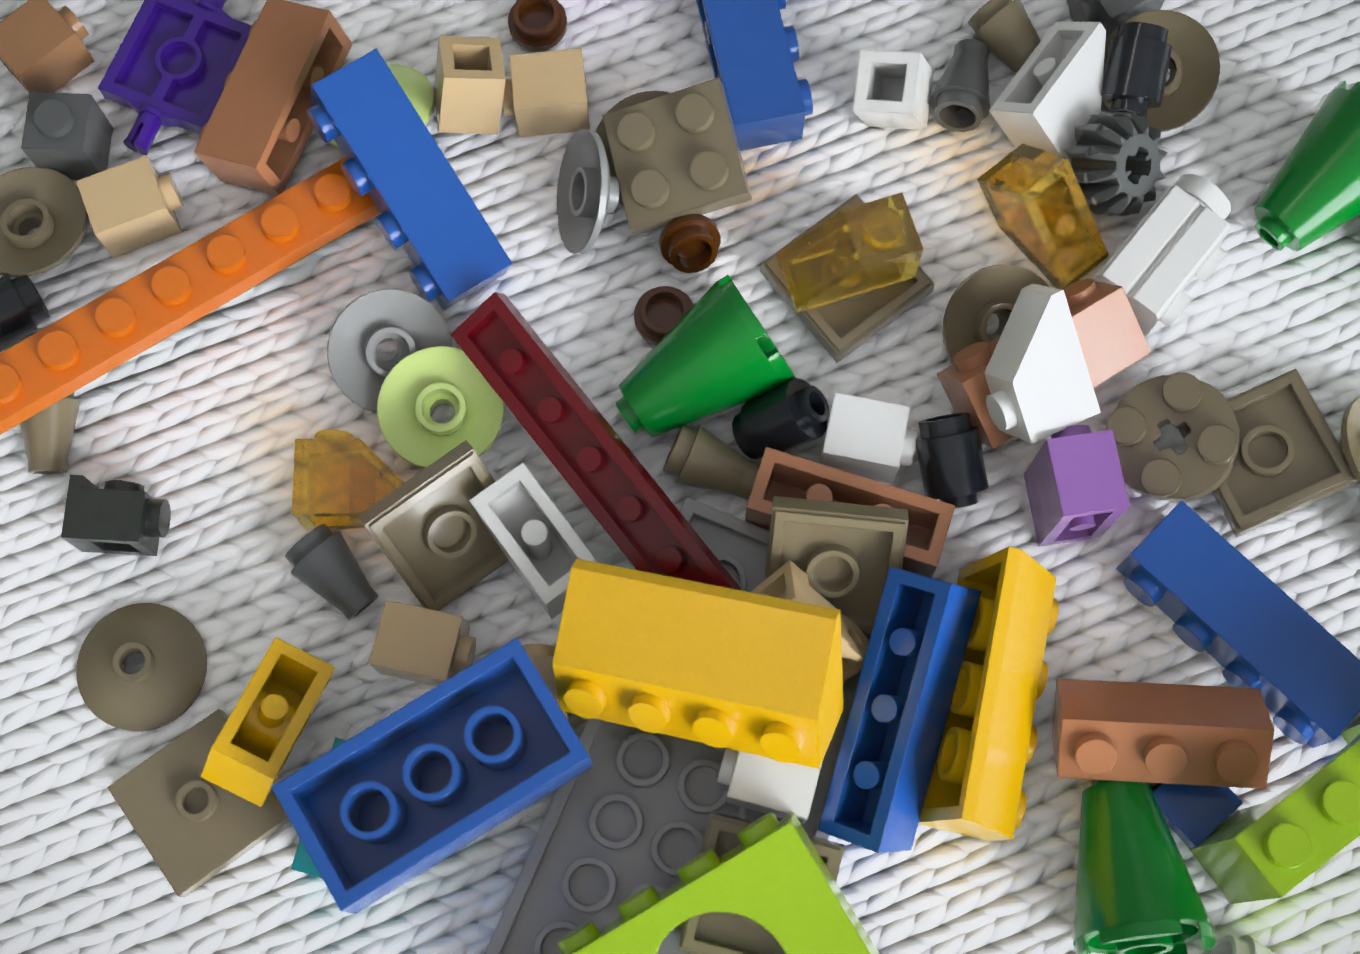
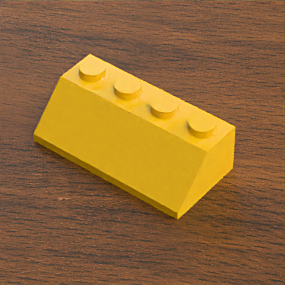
(700, 662)
(994, 702)

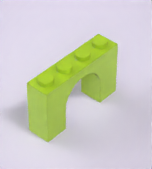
(1284, 840)
(767, 878)

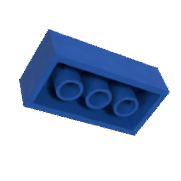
(432, 777)

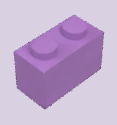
(1075, 486)

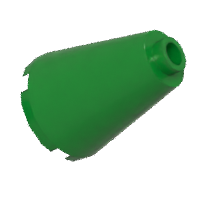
(1319, 178)
(703, 365)
(1132, 878)

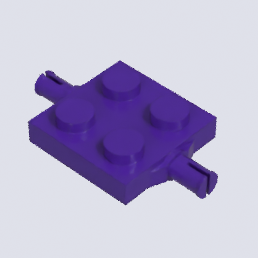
(173, 66)

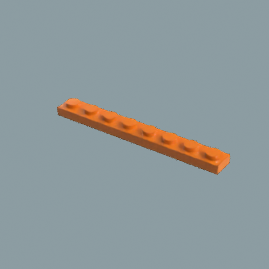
(177, 292)

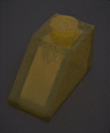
(1044, 213)
(852, 253)
(337, 480)

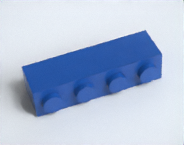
(755, 65)
(408, 181)
(1246, 626)
(899, 711)

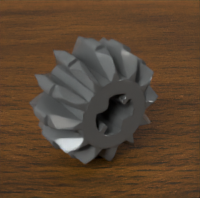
(1117, 162)

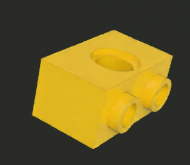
(267, 722)

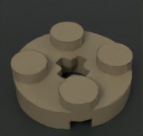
(1210, 445)

